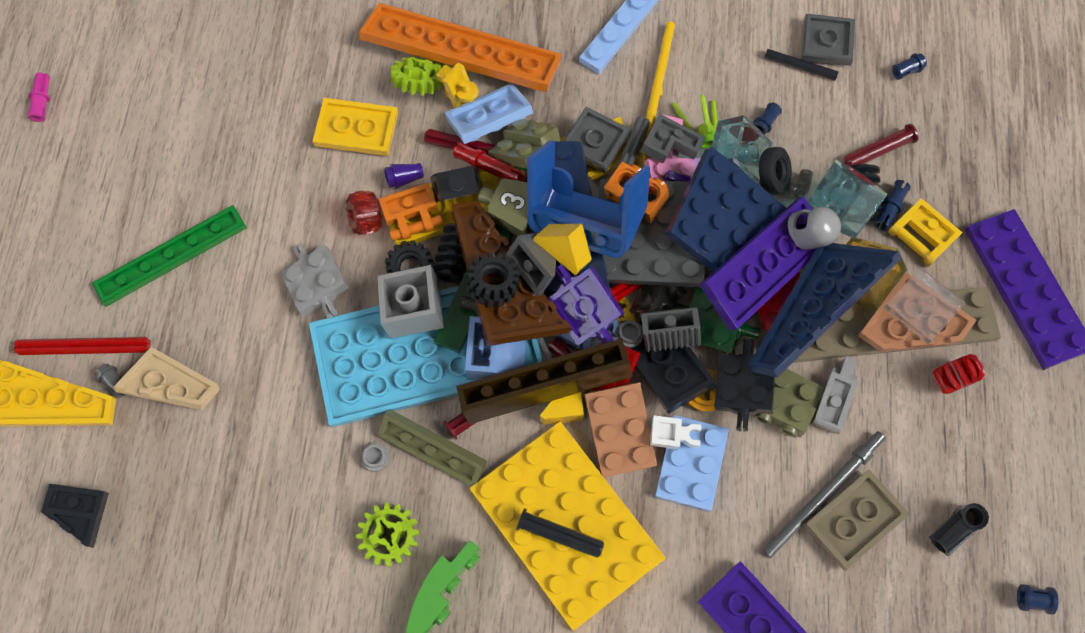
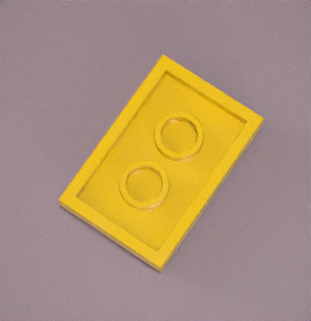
(355, 126)

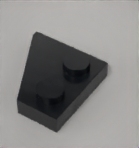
(76, 510)

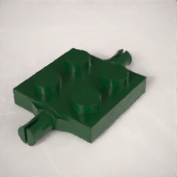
(712, 327)

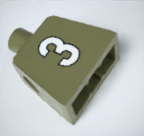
(508, 205)

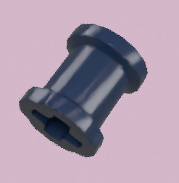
(1037, 599)

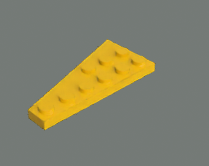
(42, 400)

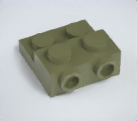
(523, 140)
(793, 403)

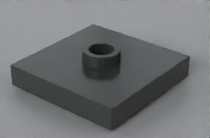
(828, 39)
(599, 137)

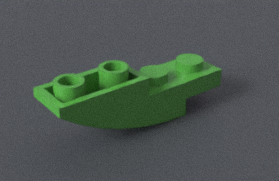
(430, 605)

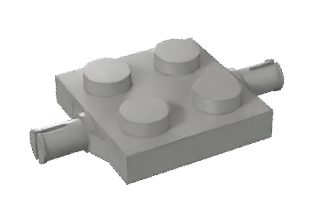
(314, 280)

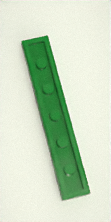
(169, 256)

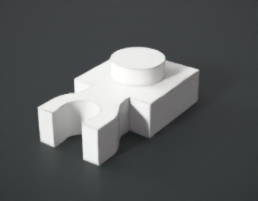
(669, 433)

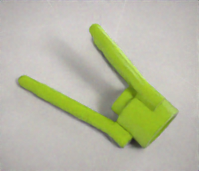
(705, 129)

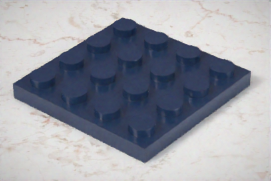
(720, 211)

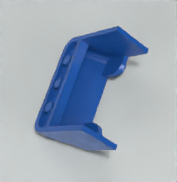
(606, 224)

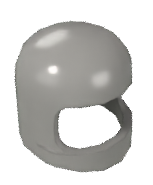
(821, 229)

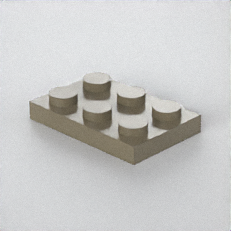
(856, 520)

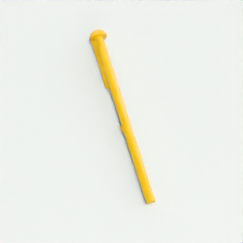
(656, 92)

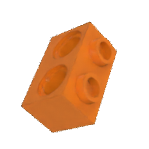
(656, 186)

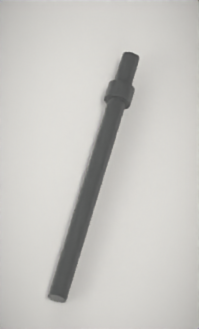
(861, 455)

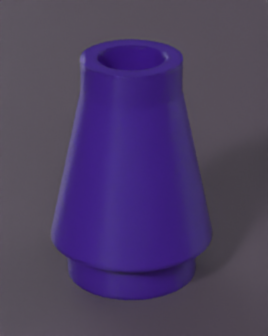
(402, 174)

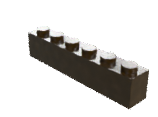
(544, 381)

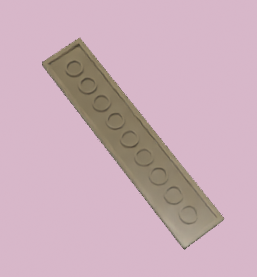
(843, 338)

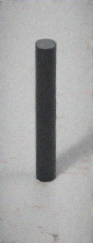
(801, 64)

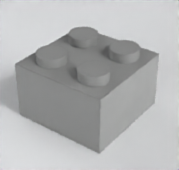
(410, 301)

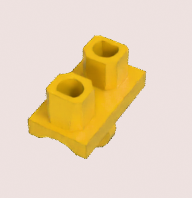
(457, 84)

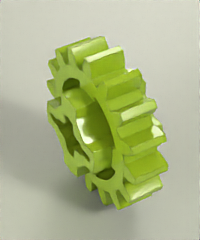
(416, 75)
(375, 540)

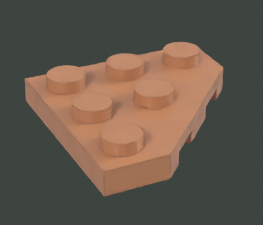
(889, 334)

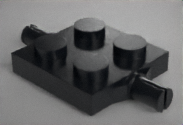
(741, 389)

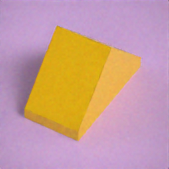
(566, 244)
(564, 409)

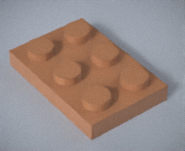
(620, 429)

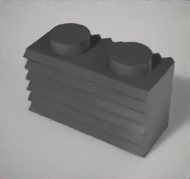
(671, 329)

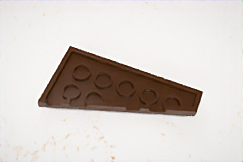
(526, 314)

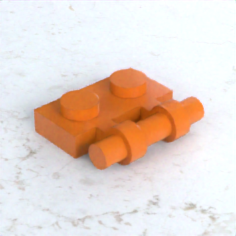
(409, 204)

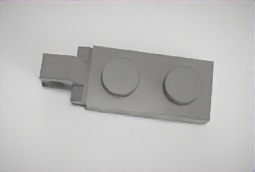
(836, 397)

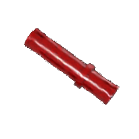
(487, 163)

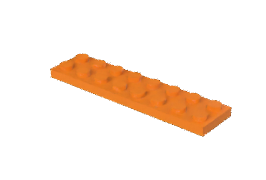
(456, 44)

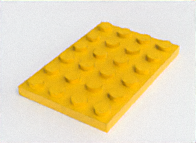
(564, 486)

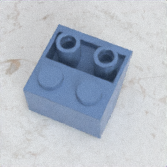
(490, 360)

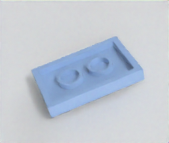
(488, 113)
(692, 474)

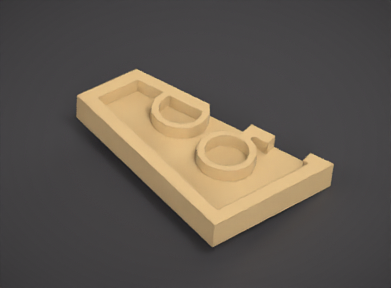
(167, 381)

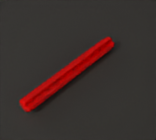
(82, 346)

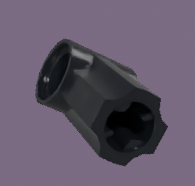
(957, 529)

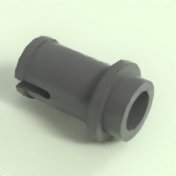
(108, 376)

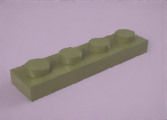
(431, 448)

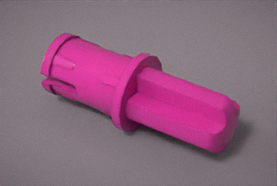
(39, 97)

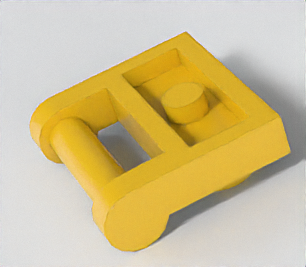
(930, 226)

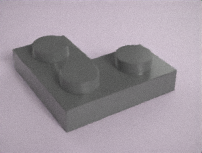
(670, 134)

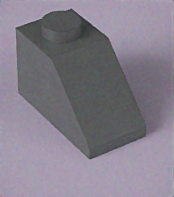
(533, 262)

